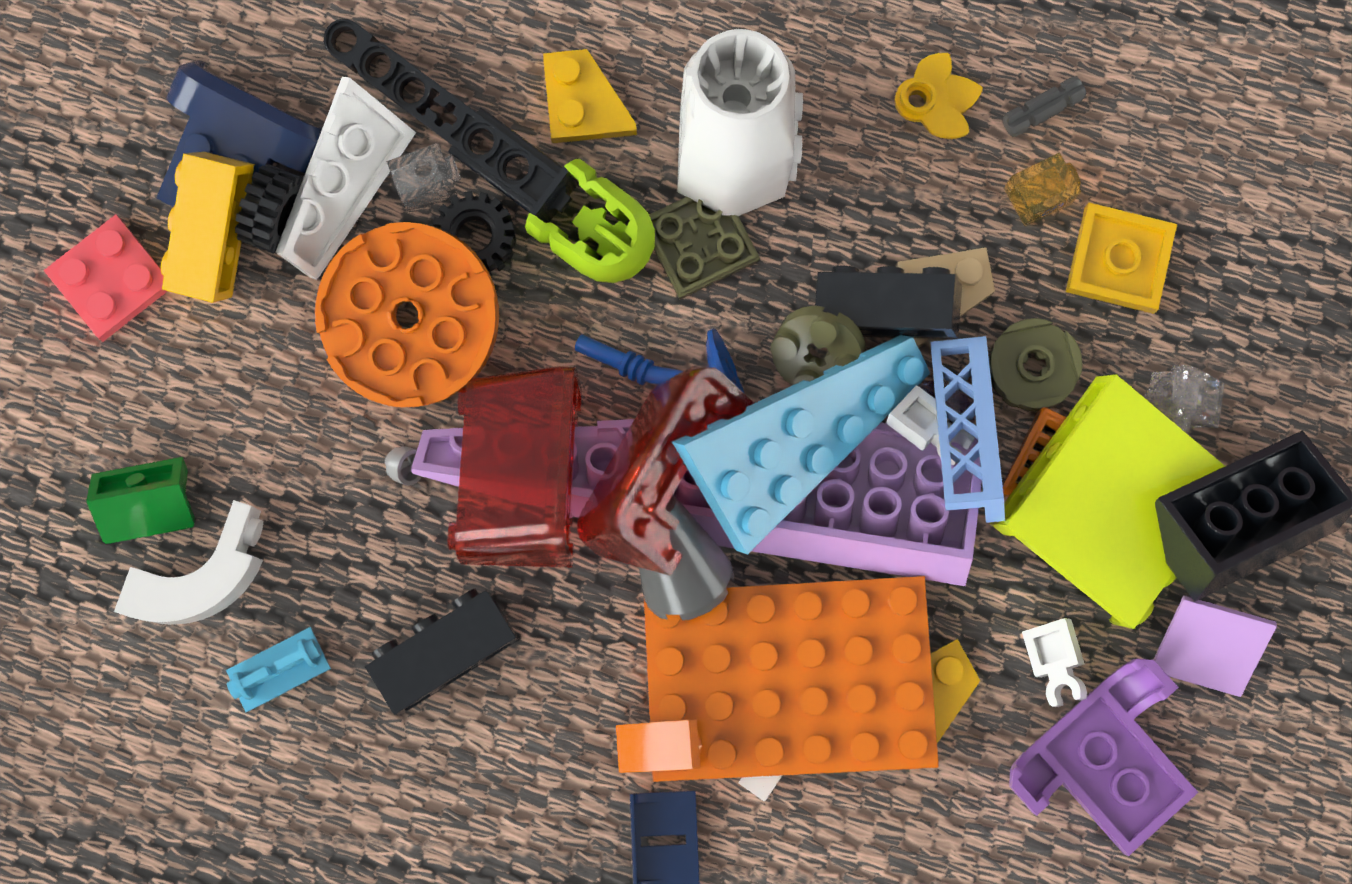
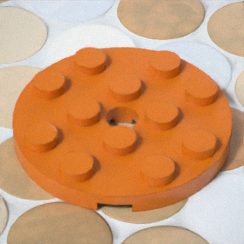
(453, 304)

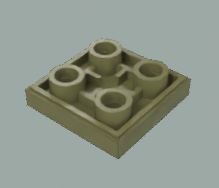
(699, 245)

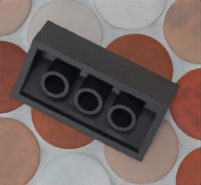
(1251, 514)

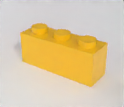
(202, 226)

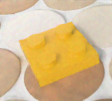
(1121, 258)

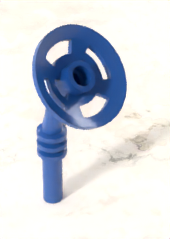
(644, 370)

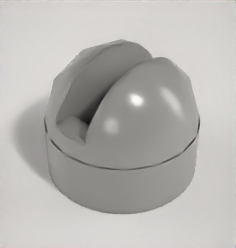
(399, 470)

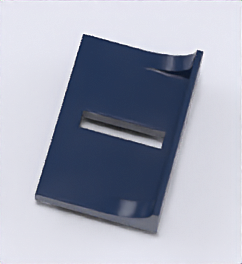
(664, 816)

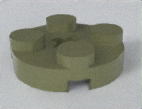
(809, 326)
(1048, 343)

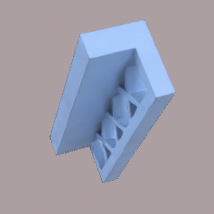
(984, 431)

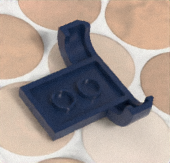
(234, 126)

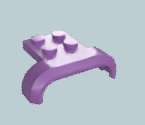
(1108, 759)

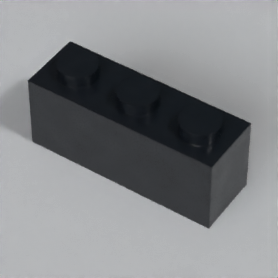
(894, 301)
(440, 651)

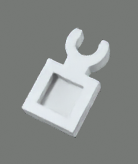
(917, 422)
(1053, 654)

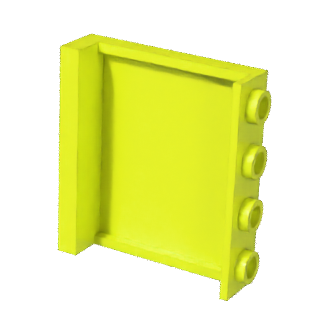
(1095, 493)

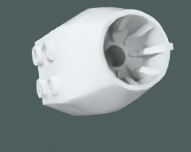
(738, 123)

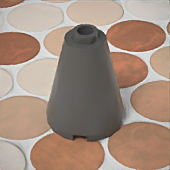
(699, 577)

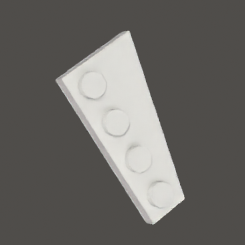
(341, 176)

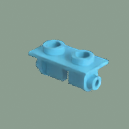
(277, 670)

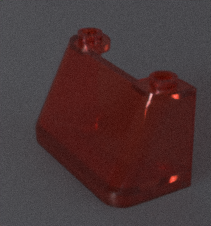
(517, 469)
(627, 507)

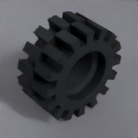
(267, 207)
(491, 213)

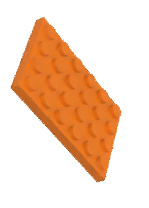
(799, 679)

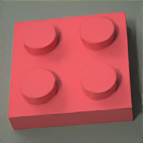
(108, 278)

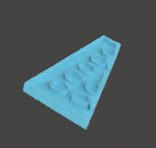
(786, 444)

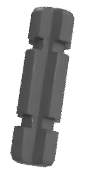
(1044, 106)

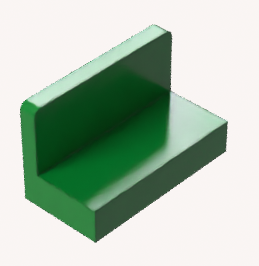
(140, 500)

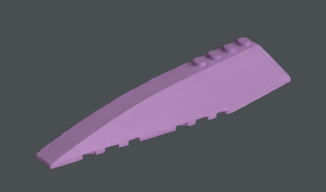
(869, 513)

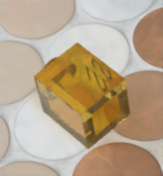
(1043, 189)

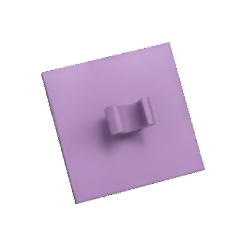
(1213, 645)

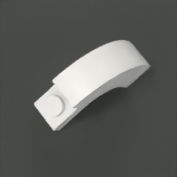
(205, 590)

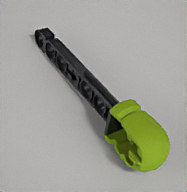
(540, 192)

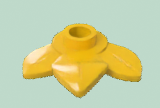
(944, 97)

